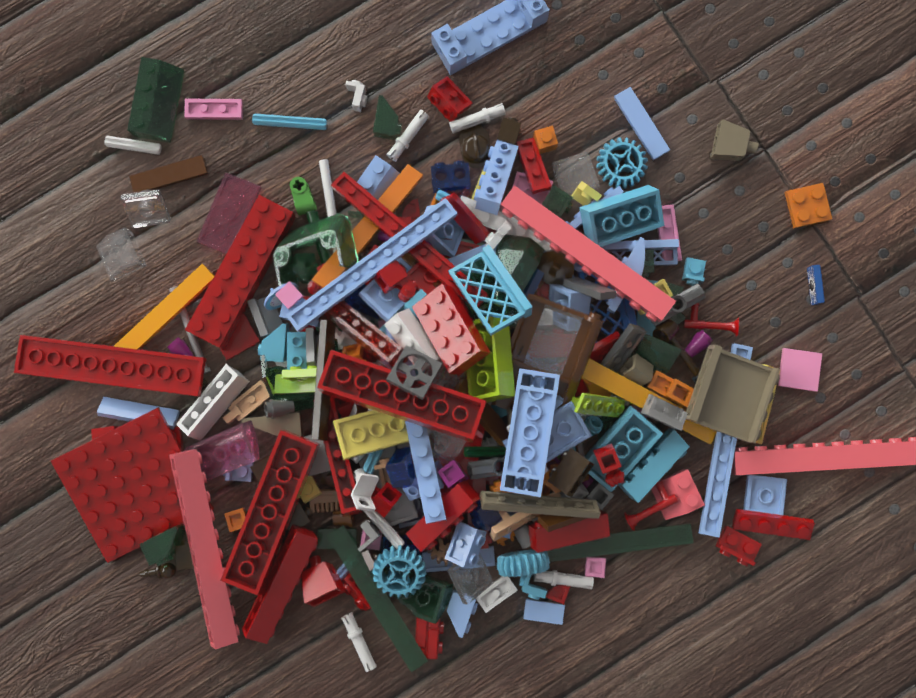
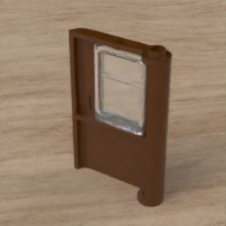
(553, 342)

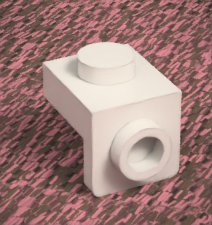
(360, 98)

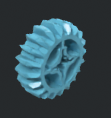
(615, 159)
(522, 563)
(395, 581)

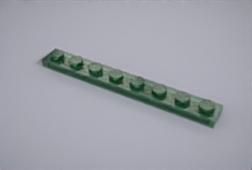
(626, 542)
(379, 602)

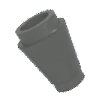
(278, 408)

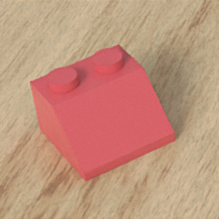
(685, 490)

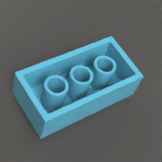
(622, 216)
(631, 438)

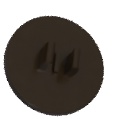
(555, 267)

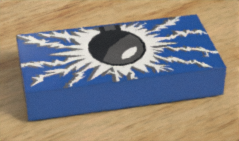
(815, 284)

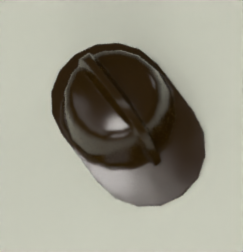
(474, 146)

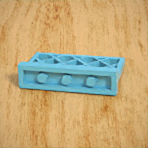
(506, 283)

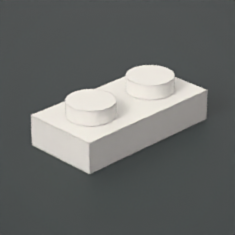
(496, 593)

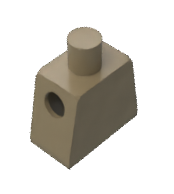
(732, 142)

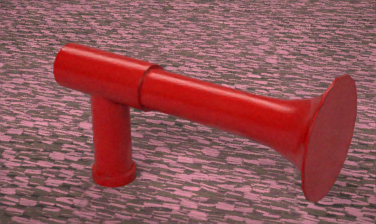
(697, 324)
(666, 502)

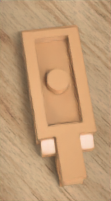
(247, 402)

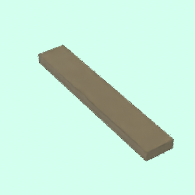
(539, 505)

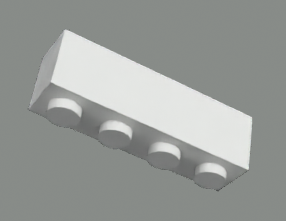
(212, 403)

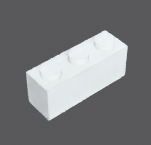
(409, 332)

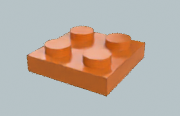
(808, 205)

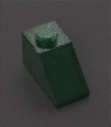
(386, 121)

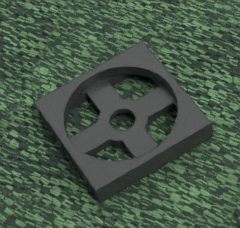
(406, 386)

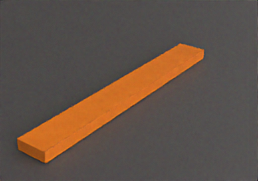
(365, 229)

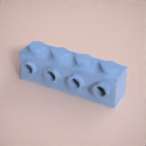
(496, 177)

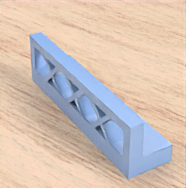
(657, 245)

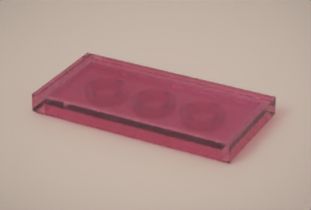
(228, 212)

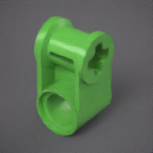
(303, 199)

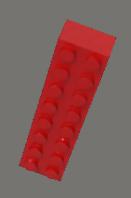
(240, 272)
(367, 386)
(270, 512)

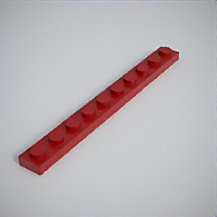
(391, 225)

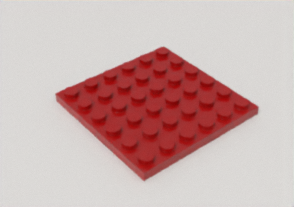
(125, 483)

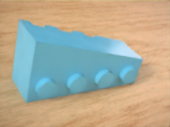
(654, 465)

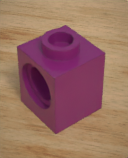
(452, 474)

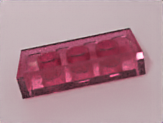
(228, 450)

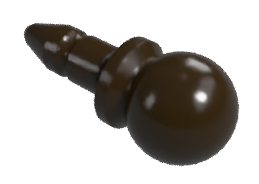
(166, 570)

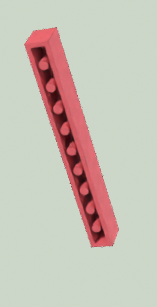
(587, 254)
(824, 457)
(204, 548)

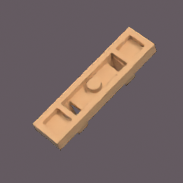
(510, 523)

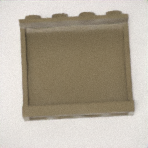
(732, 394)

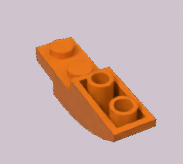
(671, 389)

